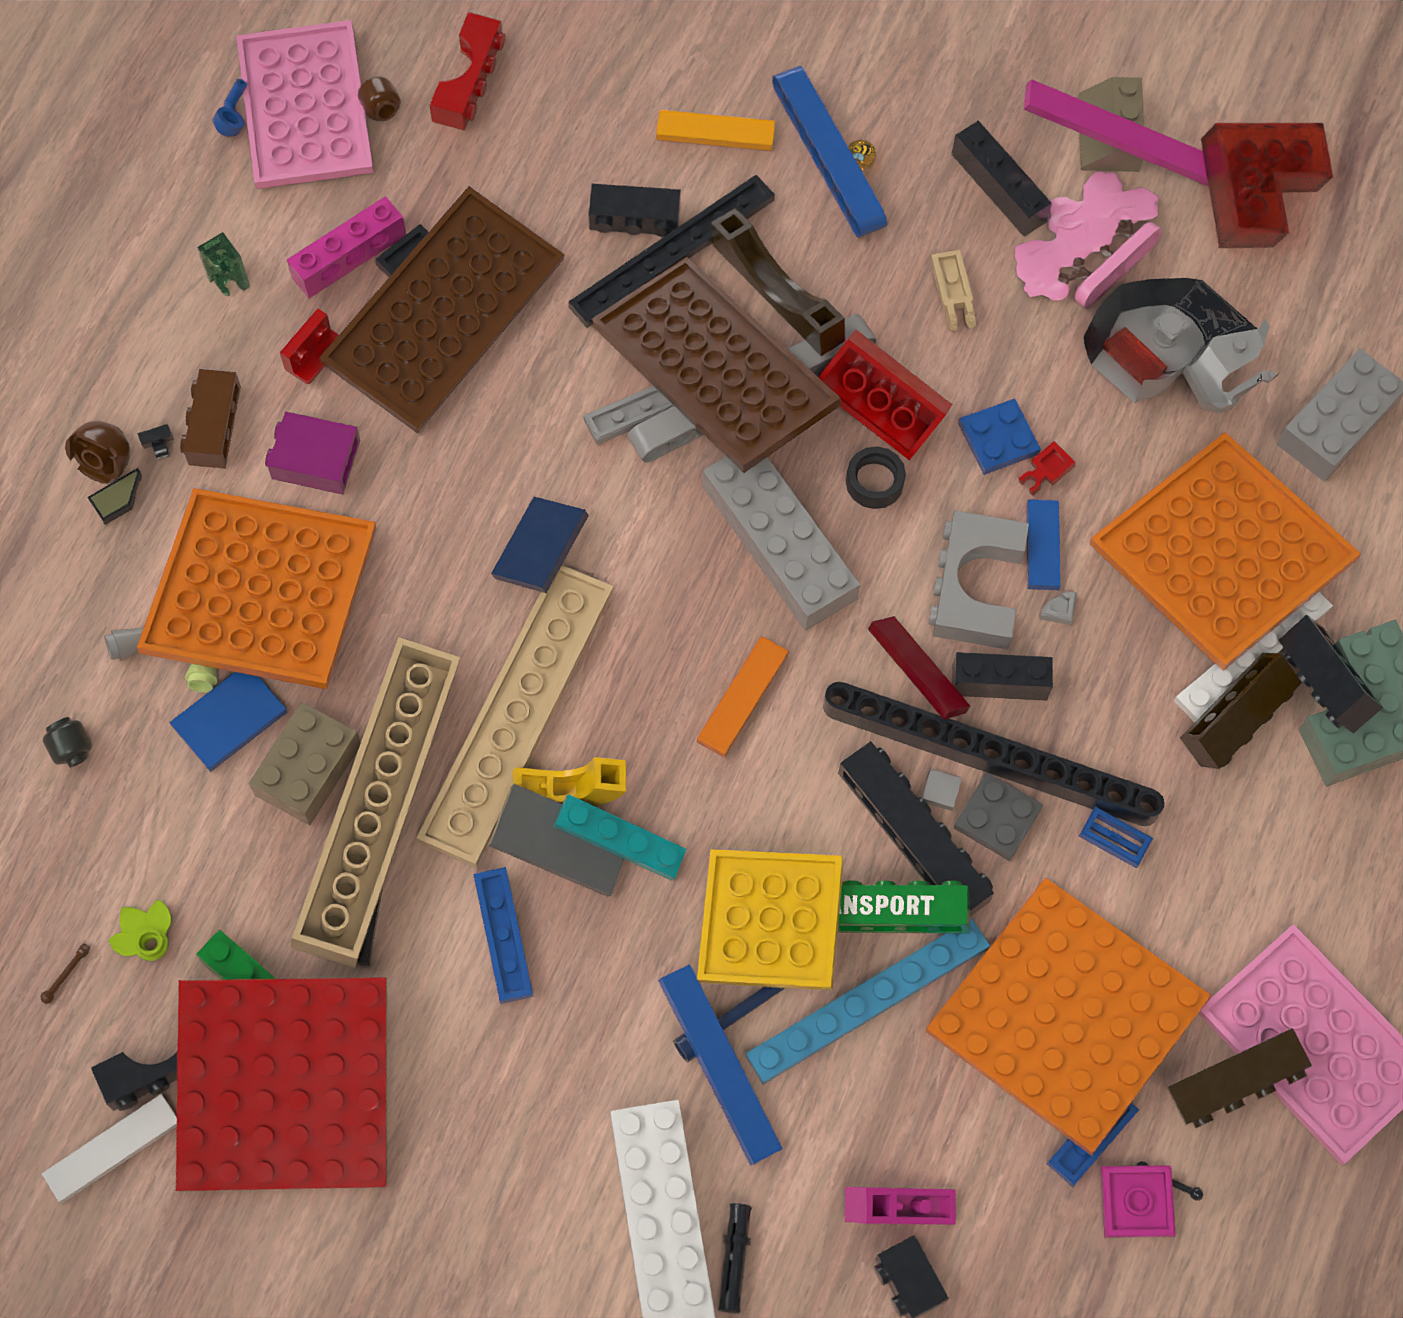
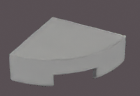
(1060, 608)

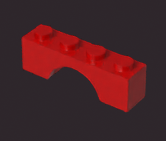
(456, 99)

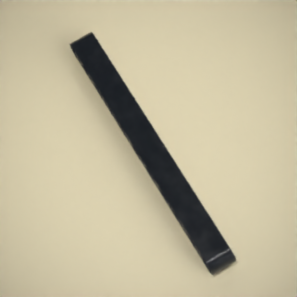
(1008, 751)

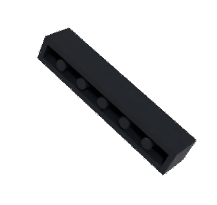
(910, 824)

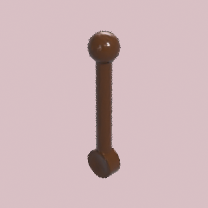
(47, 996)

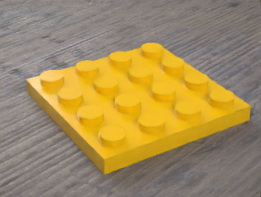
(771, 919)

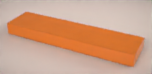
(742, 696)

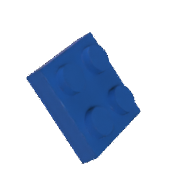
(999, 436)

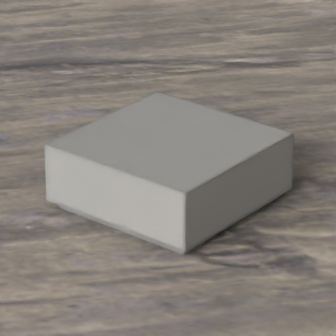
(941, 789)

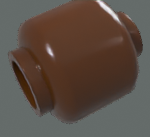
(379, 98)

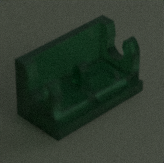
(223, 263)

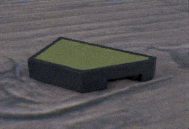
(116, 497)

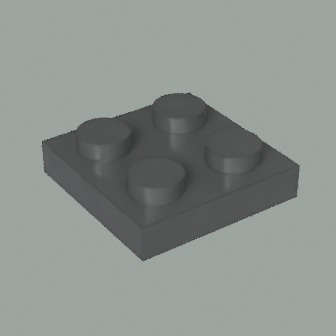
(998, 816)

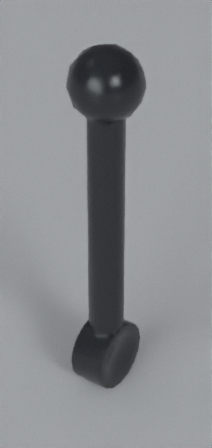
(1196, 1193)

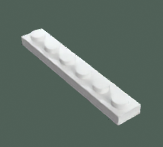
(1215, 681)

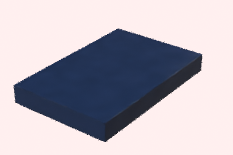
(540, 544)

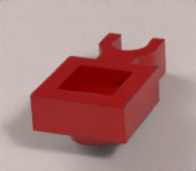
(1049, 465)

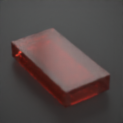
(1134, 356)

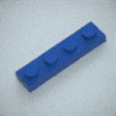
(503, 935)

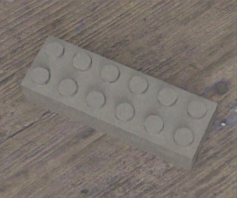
(782, 539)

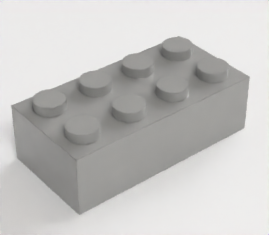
(1341, 415)

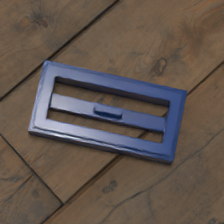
(1111, 848)

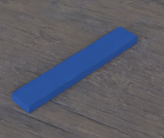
(720, 1064)

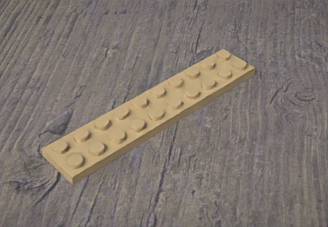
(514, 715)

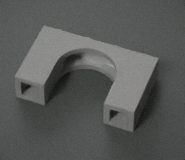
(957, 614)

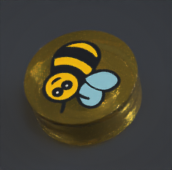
(863, 153)

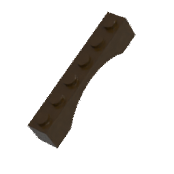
(809, 315)

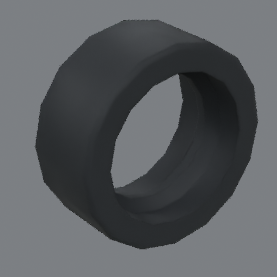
(879, 456)

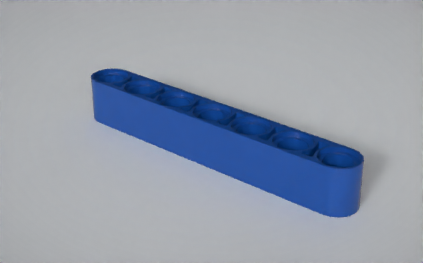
(829, 151)

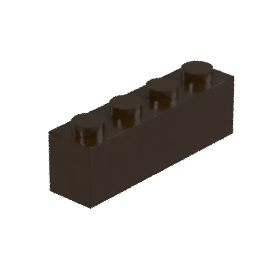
(1241, 710)
(1239, 1077)

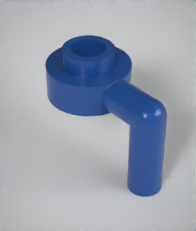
(226, 119)

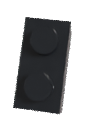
(910, 1279)

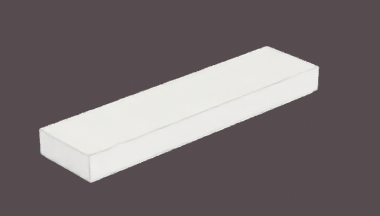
(110, 1149)

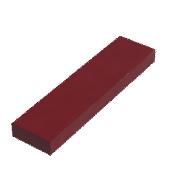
(919, 667)

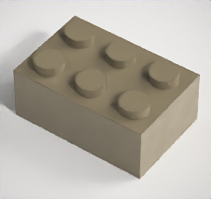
(305, 763)

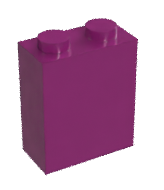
(313, 452)

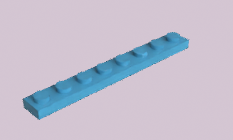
(865, 1002)

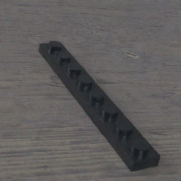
(681, 242)

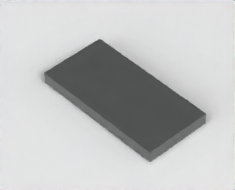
(528, 834)

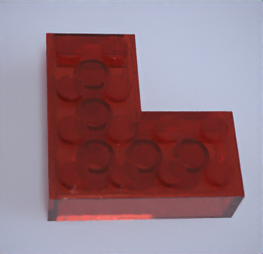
(1251, 169)

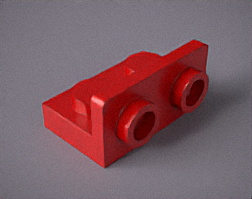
(303, 351)

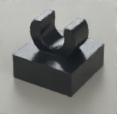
(156, 438)

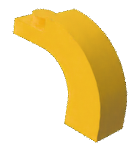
(594, 783)

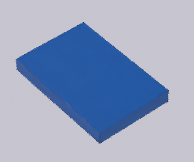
(228, 718)

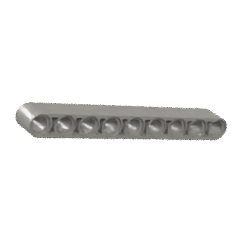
(672, 429)

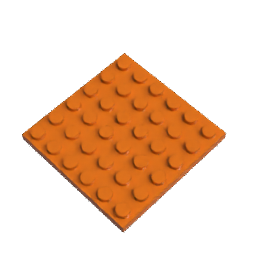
(1224, 550)
(258, 588)
(1068, 1015)

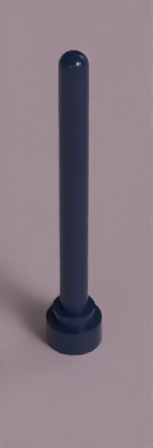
(729, 1018)

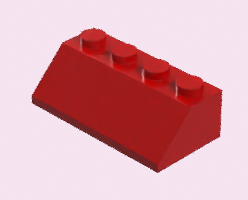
(884, 395)

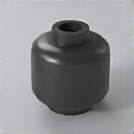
(67, 742)

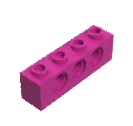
(346, 247)

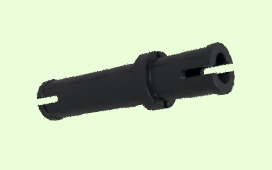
(734, 1259)

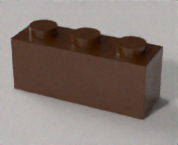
(211, 418)

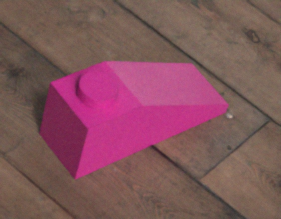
(900, 1205)

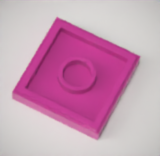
(1137, 1201)

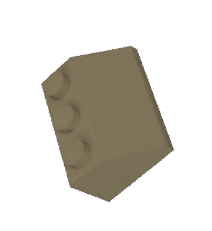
(1124, 98)

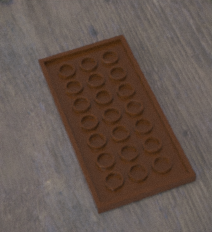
(442, 309)
(716, 364)

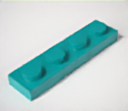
(619, 837)

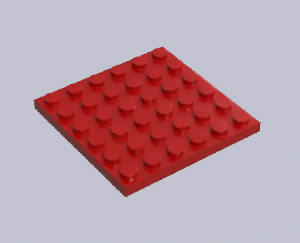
(281, 1084)

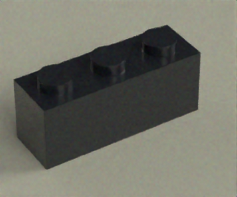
(634, 209)
(1003, 676)

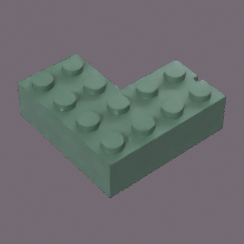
(1379, 742)

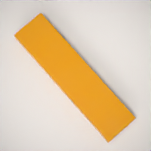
(715, 130)

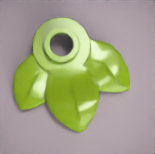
(141, 928)

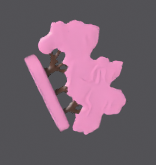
(1085, 229)

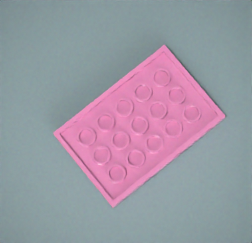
(304, 104)
(1351, 1046)

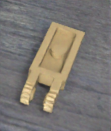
(953, 287)

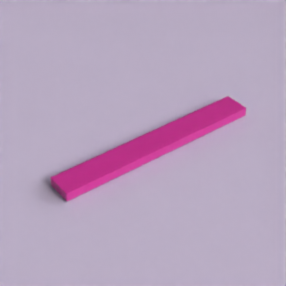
(1115, 131)

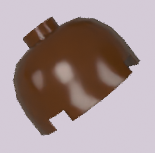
(99, 450)

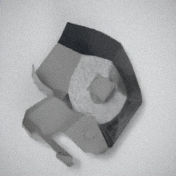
(1187, 330)

